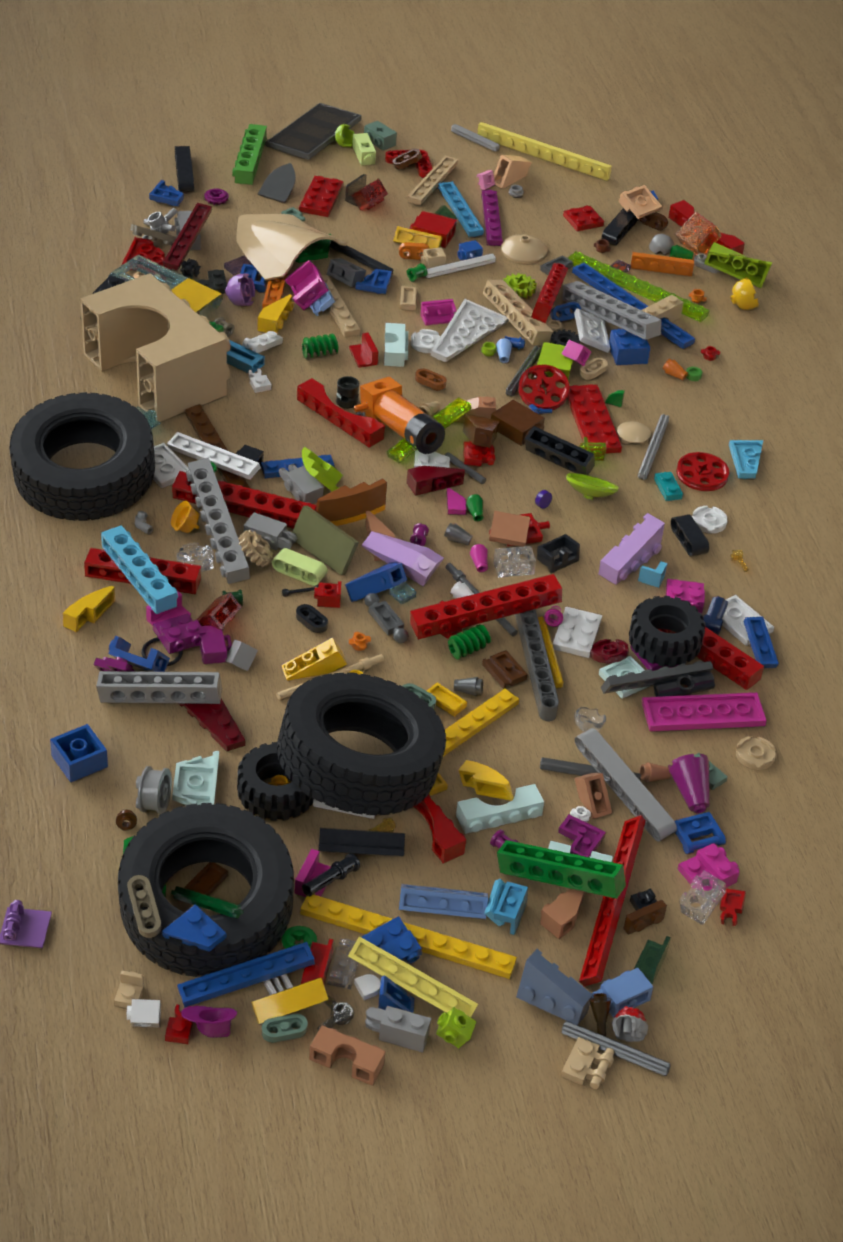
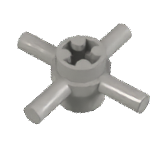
(159, 223)

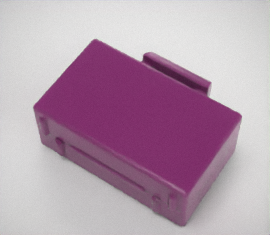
(213, 645)

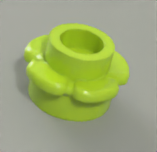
(489, 349)

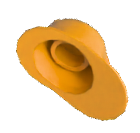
(185, 518)

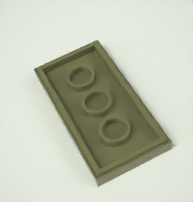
(325, 540)

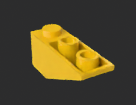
(274, 315)
(315, 662)

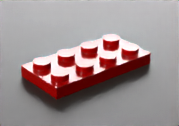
(321, 196)

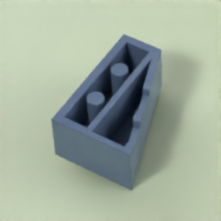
(552, 990)

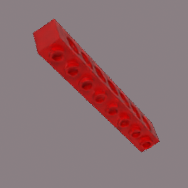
(247, 501)
(485, 606)

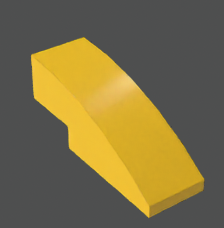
(88, 608)
(485, 780)
(290, 1000)

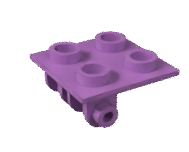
(24, 926)

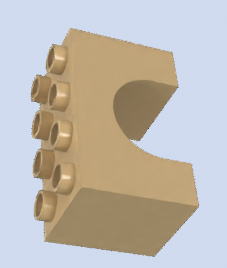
(175, 348)

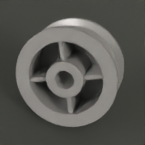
(153, 790)

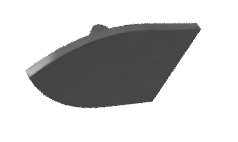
(279, 183)

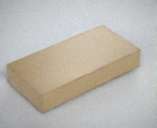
(408, 298)

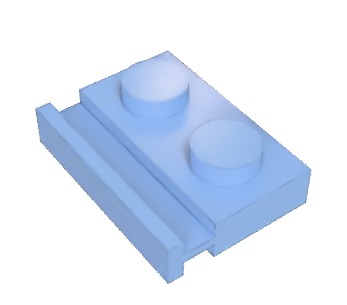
(322, 303)

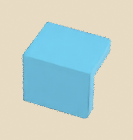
(652, 576)

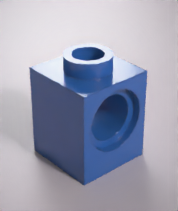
(469, 250)

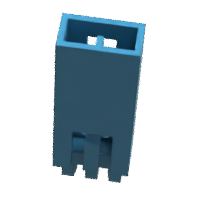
(244, 358)

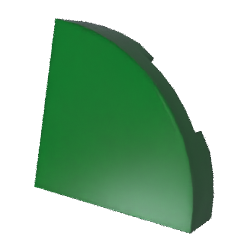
(616, 398)

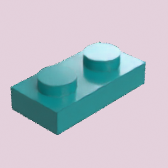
(668, 486)

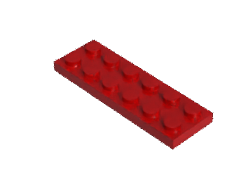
(593, 417)

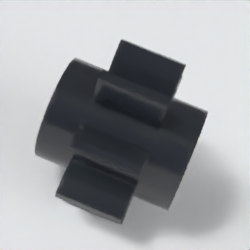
(190, 268)

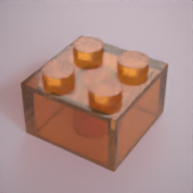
(698, 234)

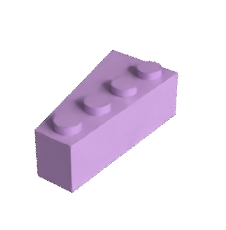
(633, 550)

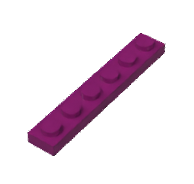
(491, 218)

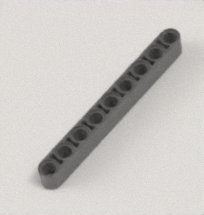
(538, 665)

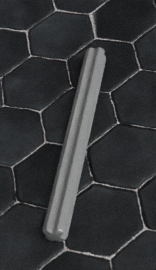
(653, 447)

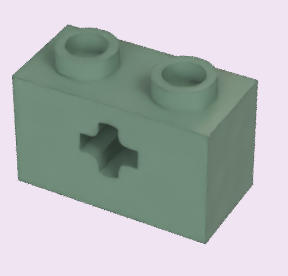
(381, 135)

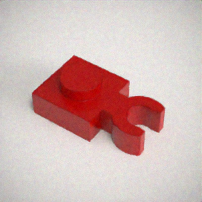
(732, 903)
(178, 1028)

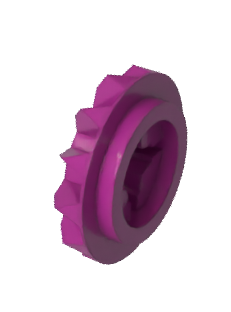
(216, 196)

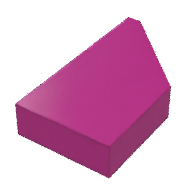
(455, 503)

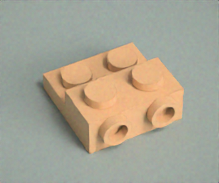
(639, 201)

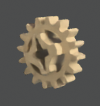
(256, 548)

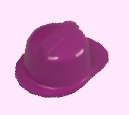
(210, 1020)

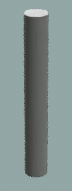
(468, 470)

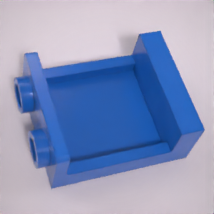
(155, 661)

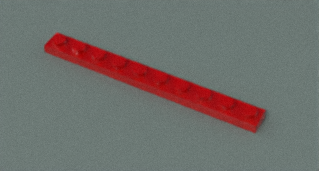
(611, 907)

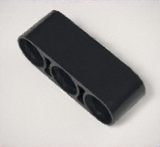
(689, 535)

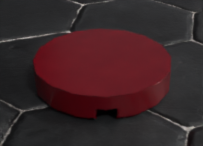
(609, 651)

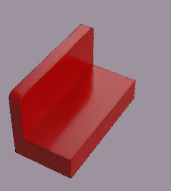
(365, 353)
(322, 957)

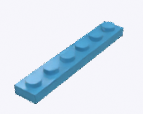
(461, 209)

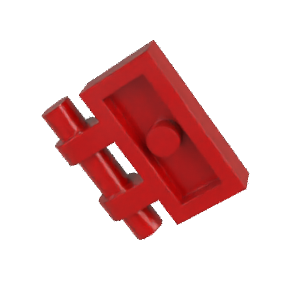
(477, 455)

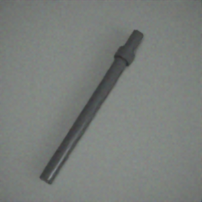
(458, 576)

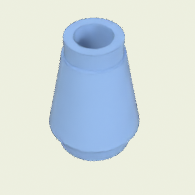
(504, 350)

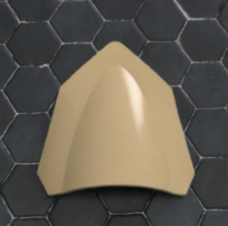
(276, 241)

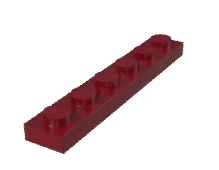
(187, 236)

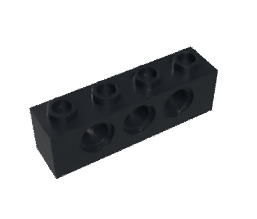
(559, 451)

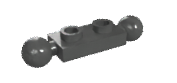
(386, 618)

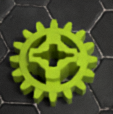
(522, 285)

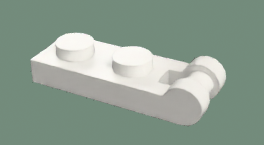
(263, 342)

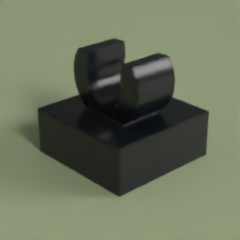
(642, 899)

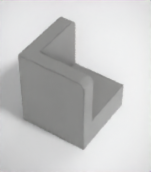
(241, 655)

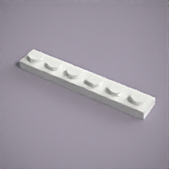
(221, 458)

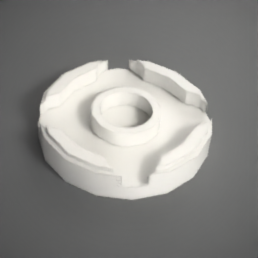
(424, 340)
(710, 519)

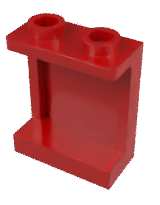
(436, 225)

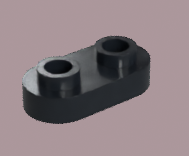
(311, 618)

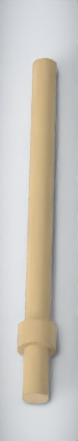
(363, 664)

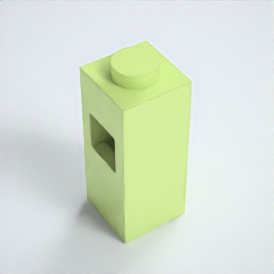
(364, 149)

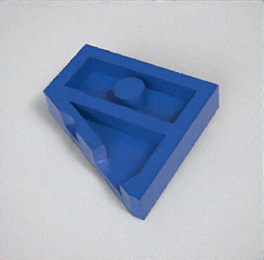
(166, 194)
(376, 282)
(195, 929)

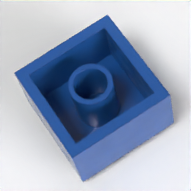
(628, 348)
(79, 753)

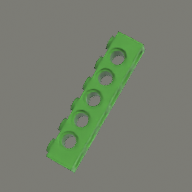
(250, 154)

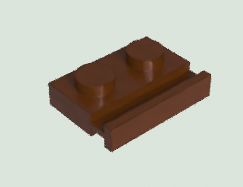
(505, 669)

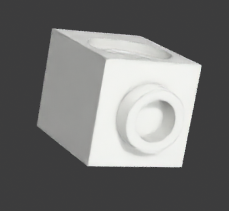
(144, 1013)

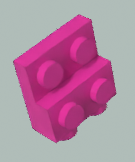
(686, 590)
(712, 861)

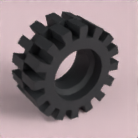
(562, 337)

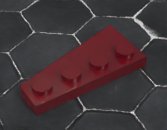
(218, 722)

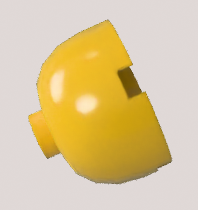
(744, 295)

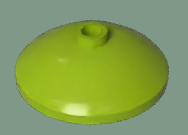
(591, 486)

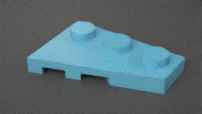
(746, 457)

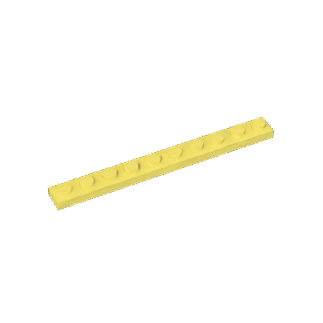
(545, 151)

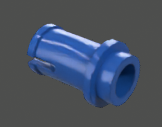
(516, 342)

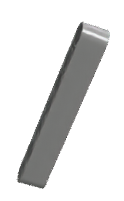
(625, 784)

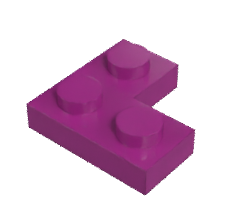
(109, 664)
(585, 836)

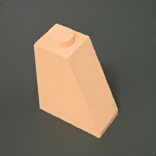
(510, 170)

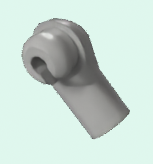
(140, 522)

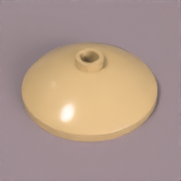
(524, 249)

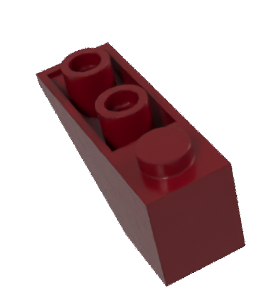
(432, 478)

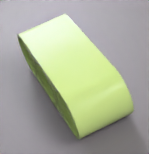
(299, 566)

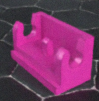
(437, 311)

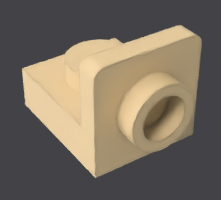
(130, 988)

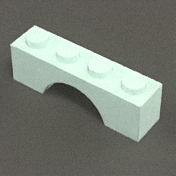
(477, 815)

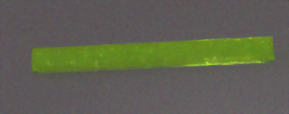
(638, 286)

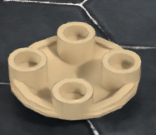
(633, 432)

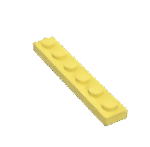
(410, 978)

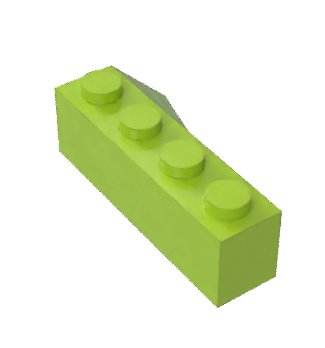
(738, 264)

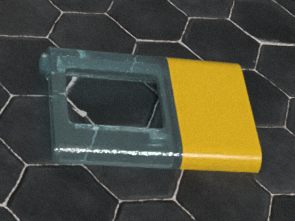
(196, 294)

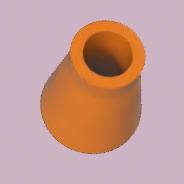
(672, 368)

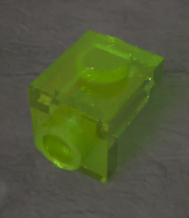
(597, 449)

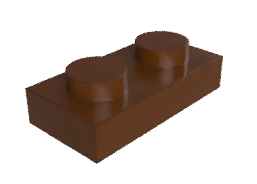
(645, 917)

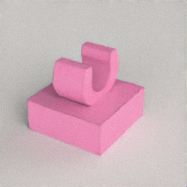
(486, 179)

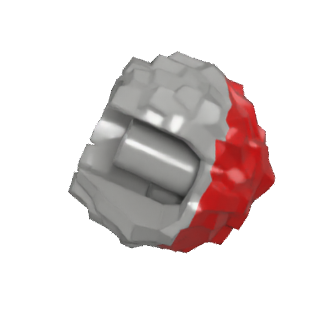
(630, 1025)

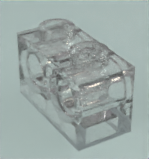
(514, 561)
(707, 899)

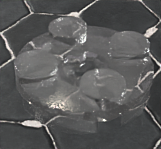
(204, 555)

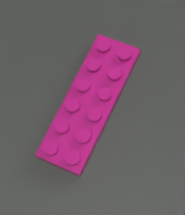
(703, 711)

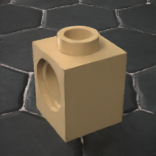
(433, 257)

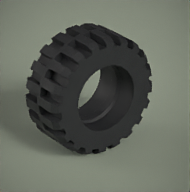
(671, 615)
(268, 799)

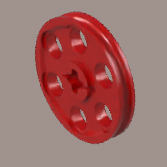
(548, 382)
(699, 467)

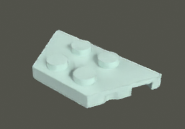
(196, 780)

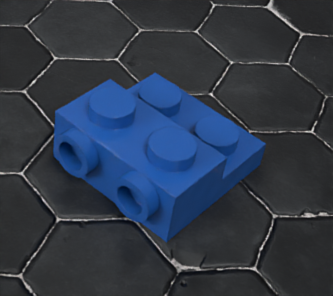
(396, 940)

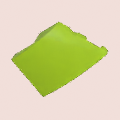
(320, 469)

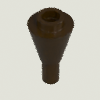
(600, 1007)

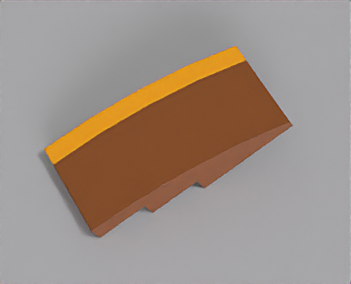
(350, 504)

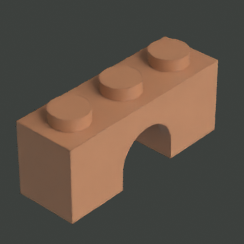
(332, 1045)

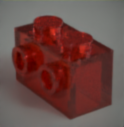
(369, 195)
(220, 612)

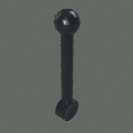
(285, 592)

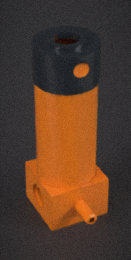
(385, 403)

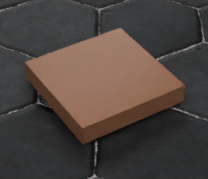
(509, 528)

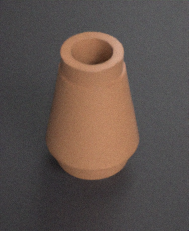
(653, 772)

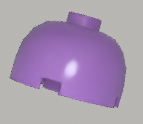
(240, 290)

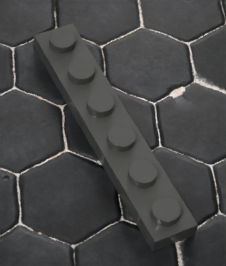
(649, 677)

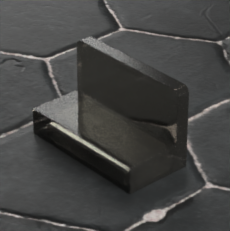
(353, 187)

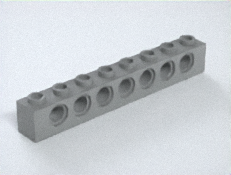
(612, 310)
(218, 521)

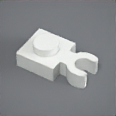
(259, 382)

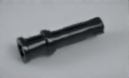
(338, 871)

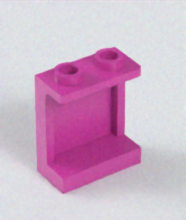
(306, 285)

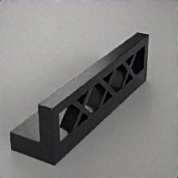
(361, 841)

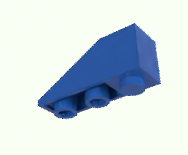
(376, 581)

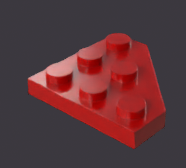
(146, 249)

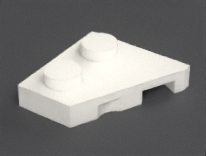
(433, 459)

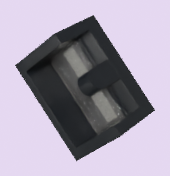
(558, 553)

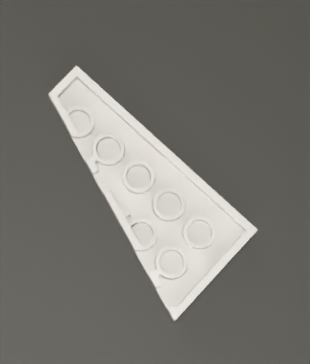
(466, 328)

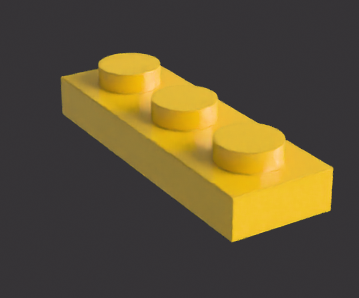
(413, 236)

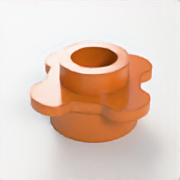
(697, 296)
(359, 641)

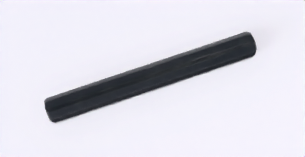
(360, 257)

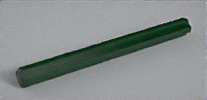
(207, 902)

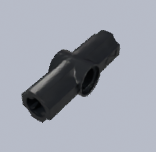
(695, 684)

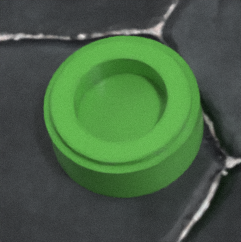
(694, 373)

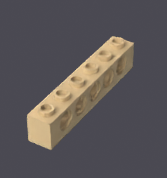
(517, 312)

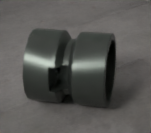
(347, 392)

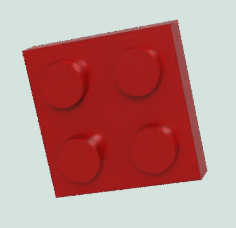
(583, 218)

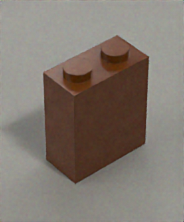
(517, 421)

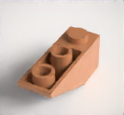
(562, 913)

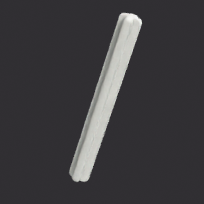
(460, 265)

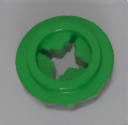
(298, 933)

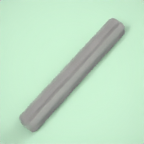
(475, 137)

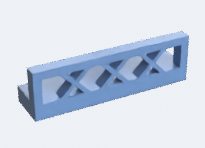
(443, 901)

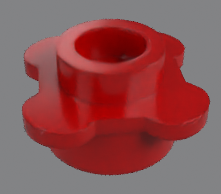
(710, 353)

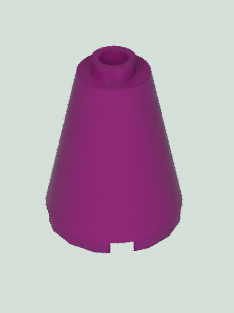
(692, 780)

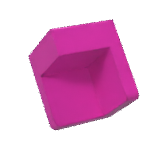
(576, 352)

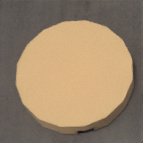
(756, 753)

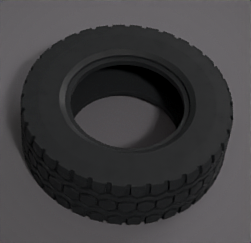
(85, 491)
(352, 778)
(217, 836)

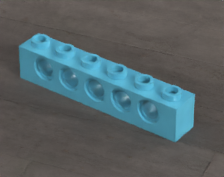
(139, 569)

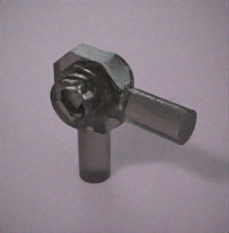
(340, 1013)

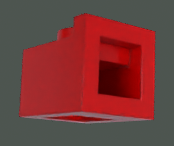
(328, 594)

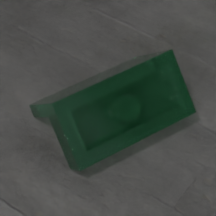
(652, 958)

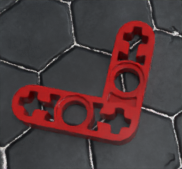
(423, 166)

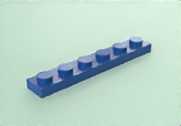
(245, 974)

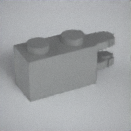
(301, 484)
(271, 530)
(399, 1027)

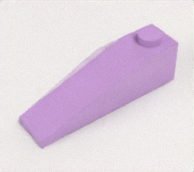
(416, 560)

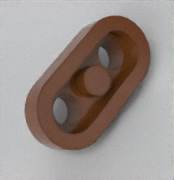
(430, 379)

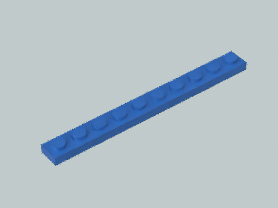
(608, 287)

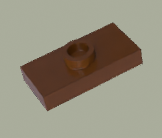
(207, 879)

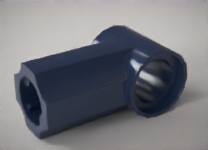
(715, 614)

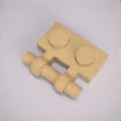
(580, 1062)

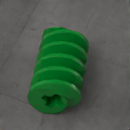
(318, 344)
(469, 641)

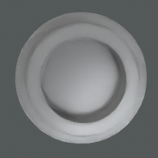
(516, 191)

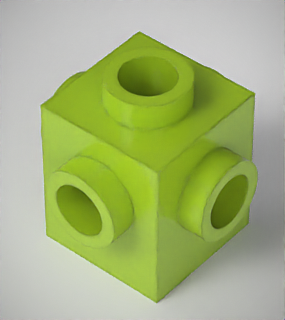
(455, 1027)

